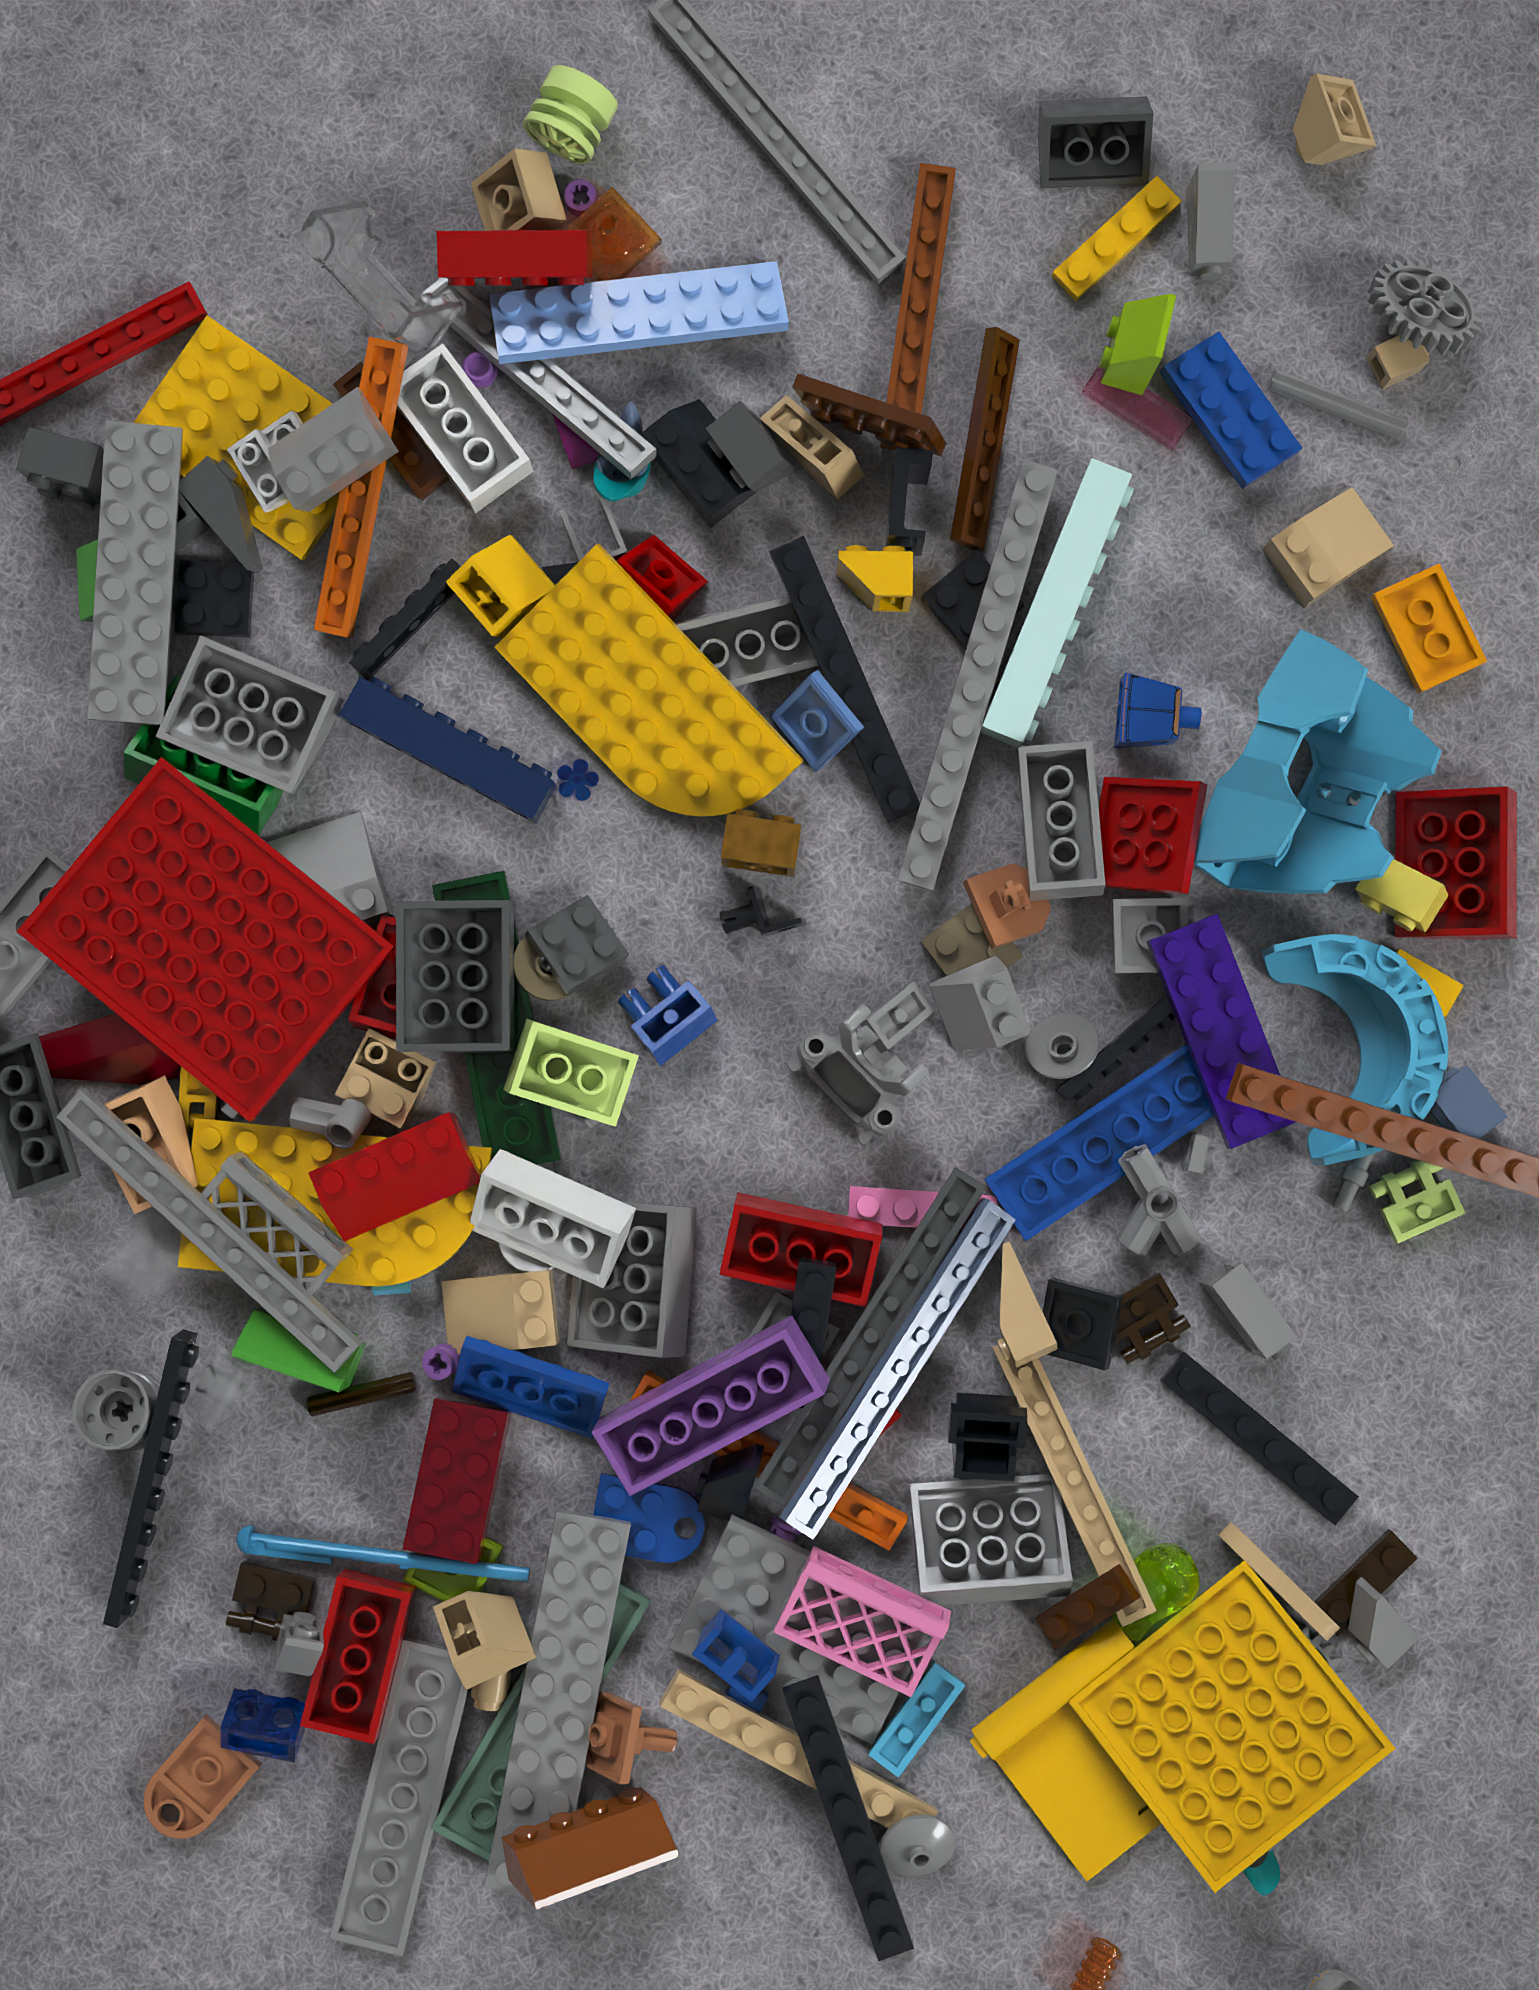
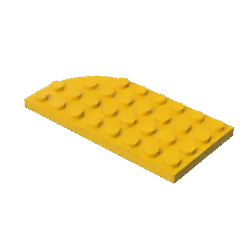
(645, 694)
(380, 1256)

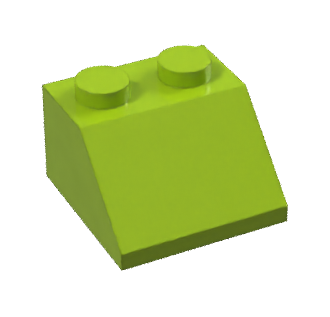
(1136, 343)

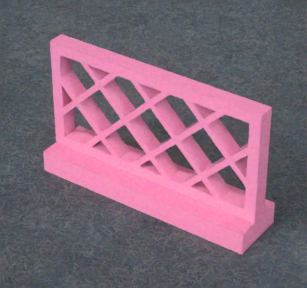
(883, 1599)

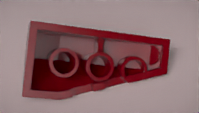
(106, 1052)

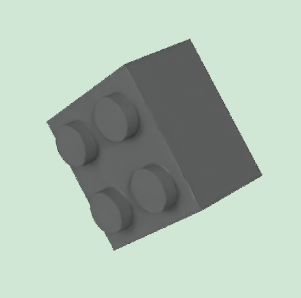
(62, 466)

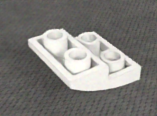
(255, 464)

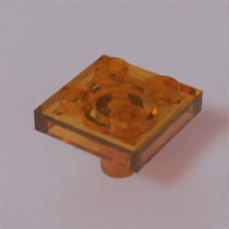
(618, 236)

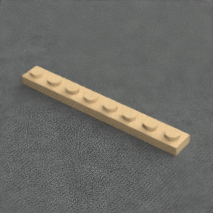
(1074, 1479)
(778, 1745)

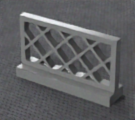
(286, 1211)

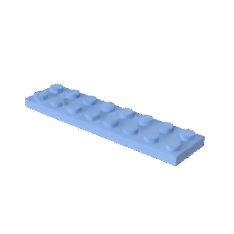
(638, 312)

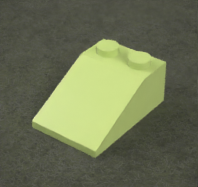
(570, 1072)

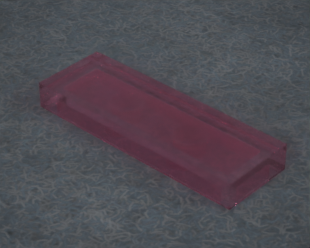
(1144, 412)

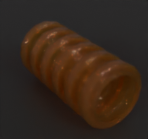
(1097, 1966)

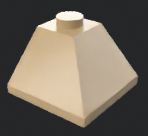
(1331, 121)

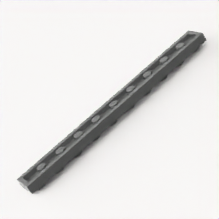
(870, 1336)

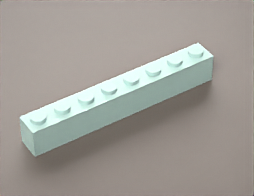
(1056, 603)

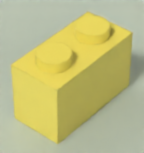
(1405, 895)

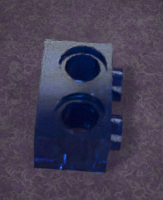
(261, 1733)

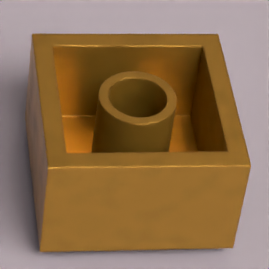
(761, 843)

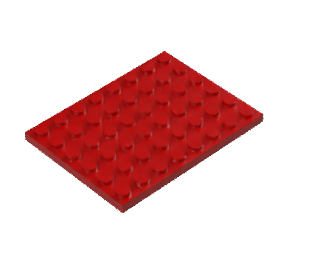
(206, 939)

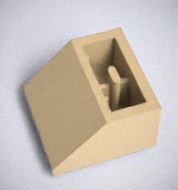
(387, 1080)
(483, 1635)

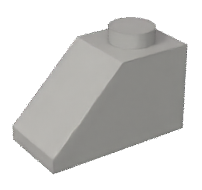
(1378, 1626)

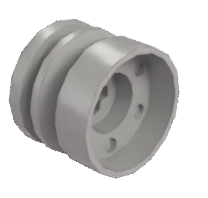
(102, 1407)

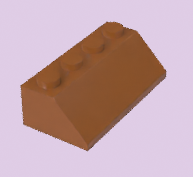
(587, 1847)

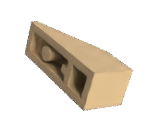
(813, 446)
(1021, 1319)

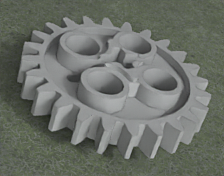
(1425, 306)

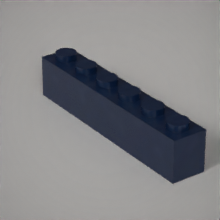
(447, 749)

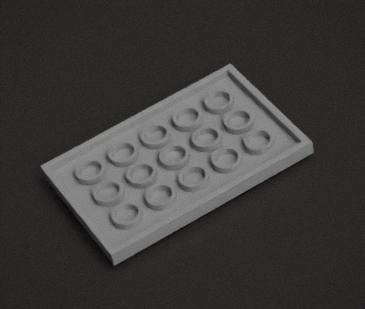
(752, 1582)

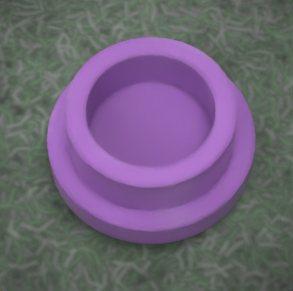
(480, 369)

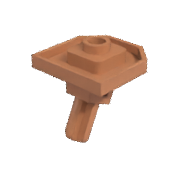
(1004, 905)
(620, 1735)

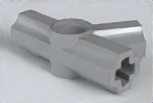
(1148, 1219)

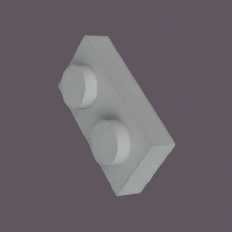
(898, 1016)

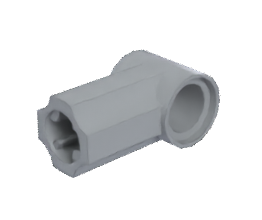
(339, 1124)

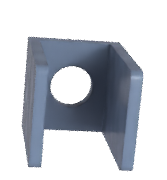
(1466, 1104)

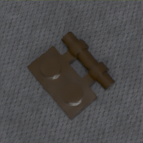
(1139, 1307)
(268, 1589)

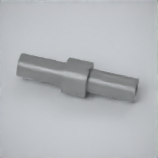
(1354, 1177)

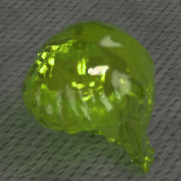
(1170, 1581)

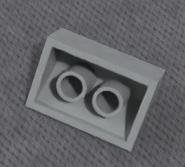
(330, 451)

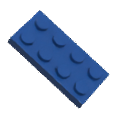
(1230, 410)
(529, 1386)

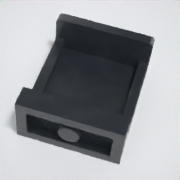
(910, 467)

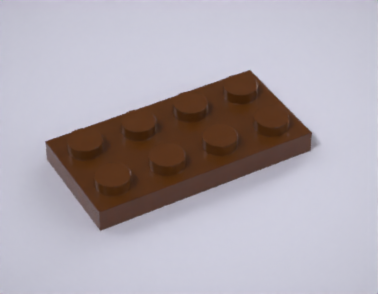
(868, 414)

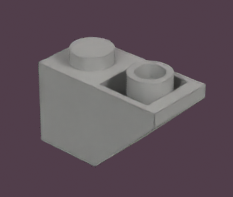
(298, 1644)

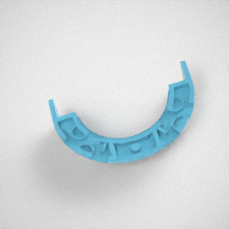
(1394, 1020)

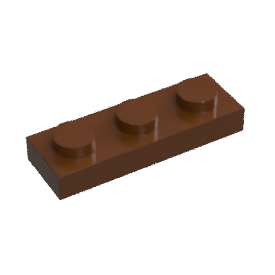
(1087, 1607)

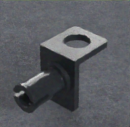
(755, 914)

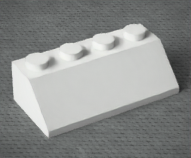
(551, 1217)

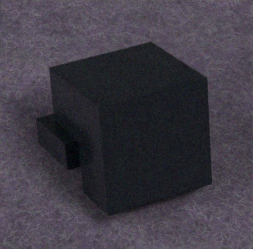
(986, 1436)

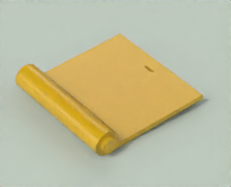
(1062, 1764)

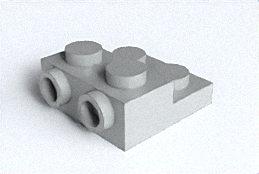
(1139, 921)

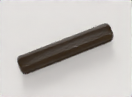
(361, 1394)

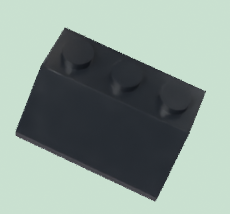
(692, 464)

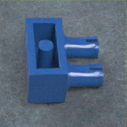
(673, 1021)

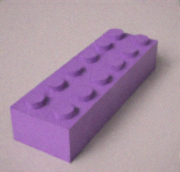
(711, 1405)

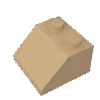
(519, 193)

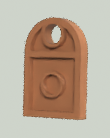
(198, 1781)

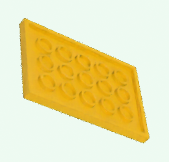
(222, 394)

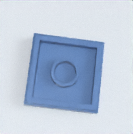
(816, 721)

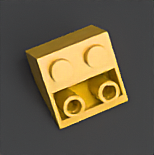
(878, 577)
(500, 585)

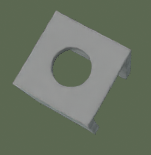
(616, 554)

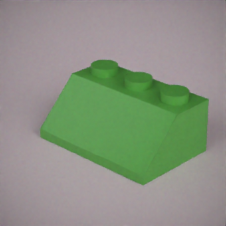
(274, 1347)

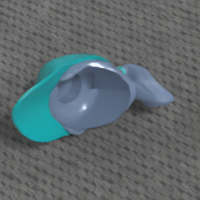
(608, 479)

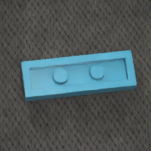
(916, 1719)

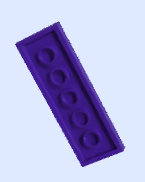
(1216, 1021)

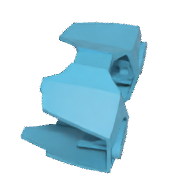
(1359, 745)

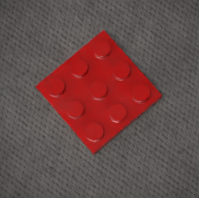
(1150, 832)

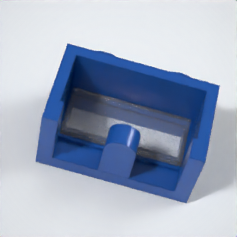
(736, 1655)

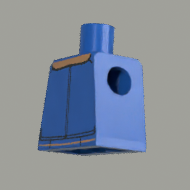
(1151, 713)

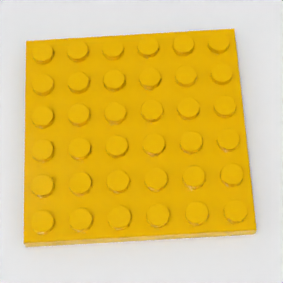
(1231, 1726)

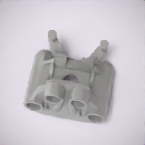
(857, 1074)

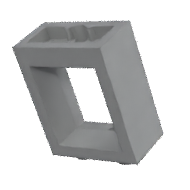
(1248, 1310)

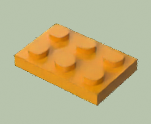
(1428, 628)

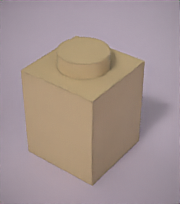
(1396, 361)

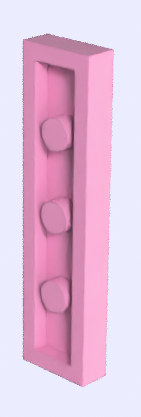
(894, 1206)

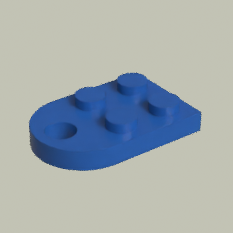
(652, 1518)

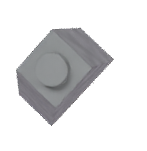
(1211, 219)

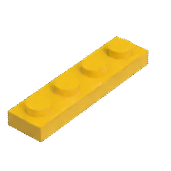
(1116, 238)

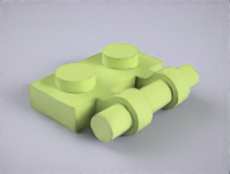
(1421, 1210)

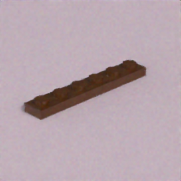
(984, 439)

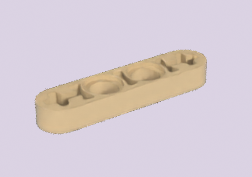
(1279, 1581)

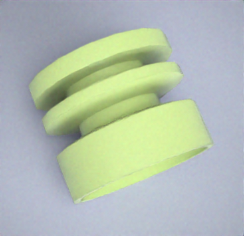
(570, 114)

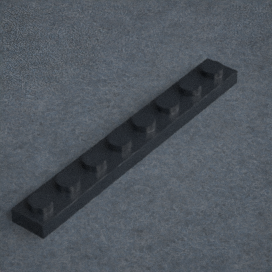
(844, 674)
(154, 1465)
(848, 1817)

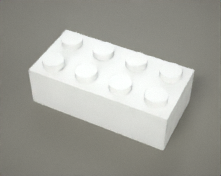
(461, 429)

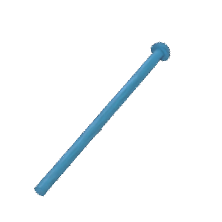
(324, 1552)

